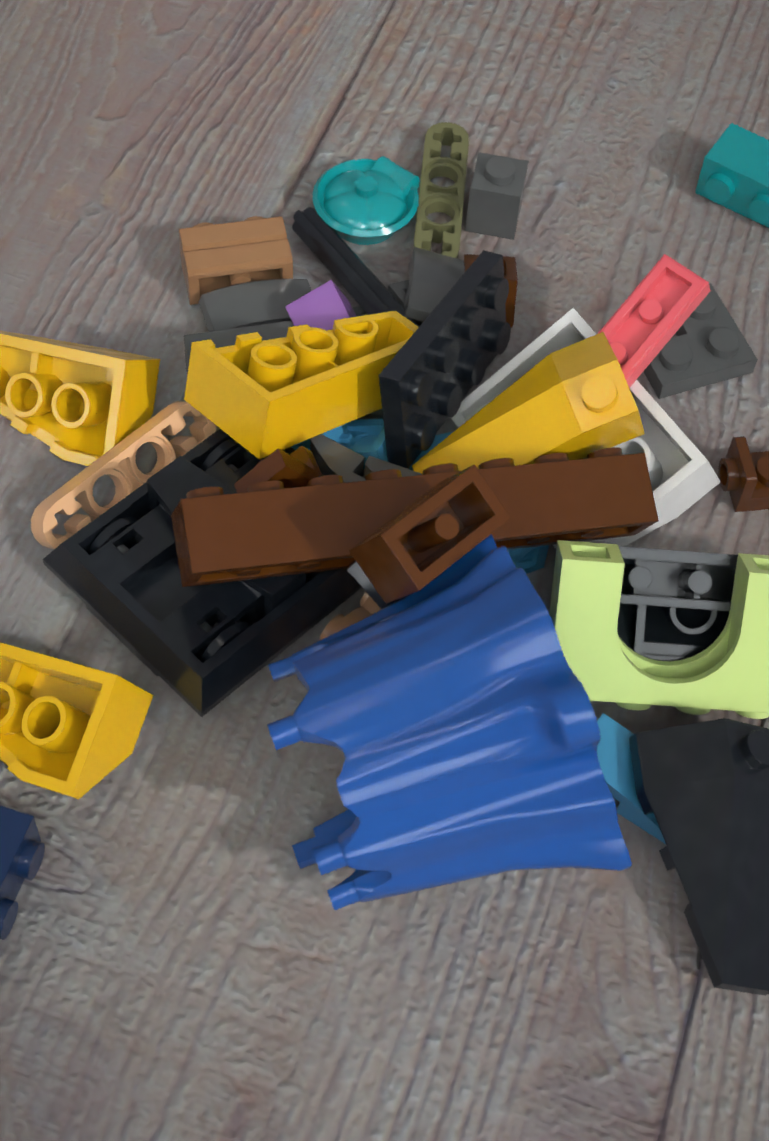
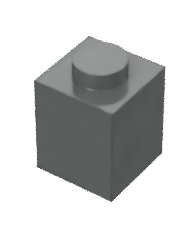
(496, 195)

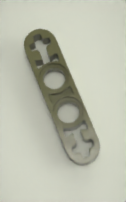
(442, 199)

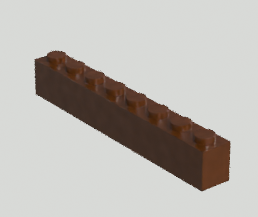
(316, 525)

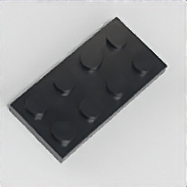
(444, 359)

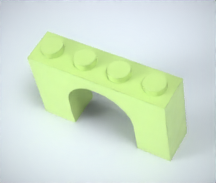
(722, 677)

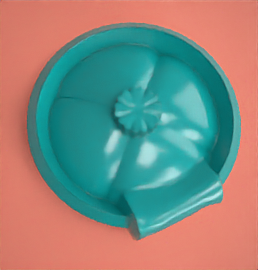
(366, 199)

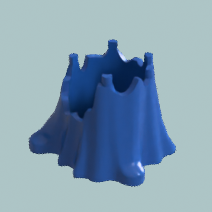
(455, 739)

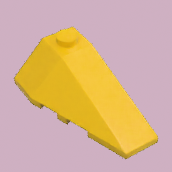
(74, 393)
(562, 405)
(65, 720)

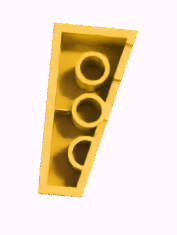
(296, 384)

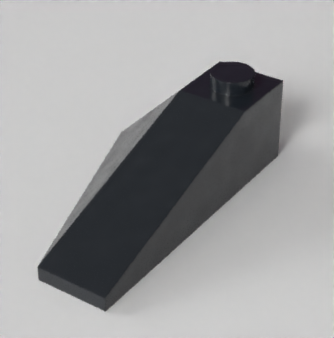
(713, 811)

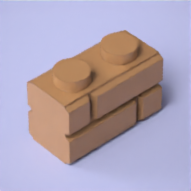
(234, 254)

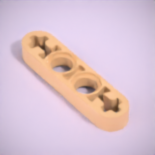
(121, 467)

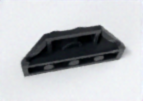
(674, 601)

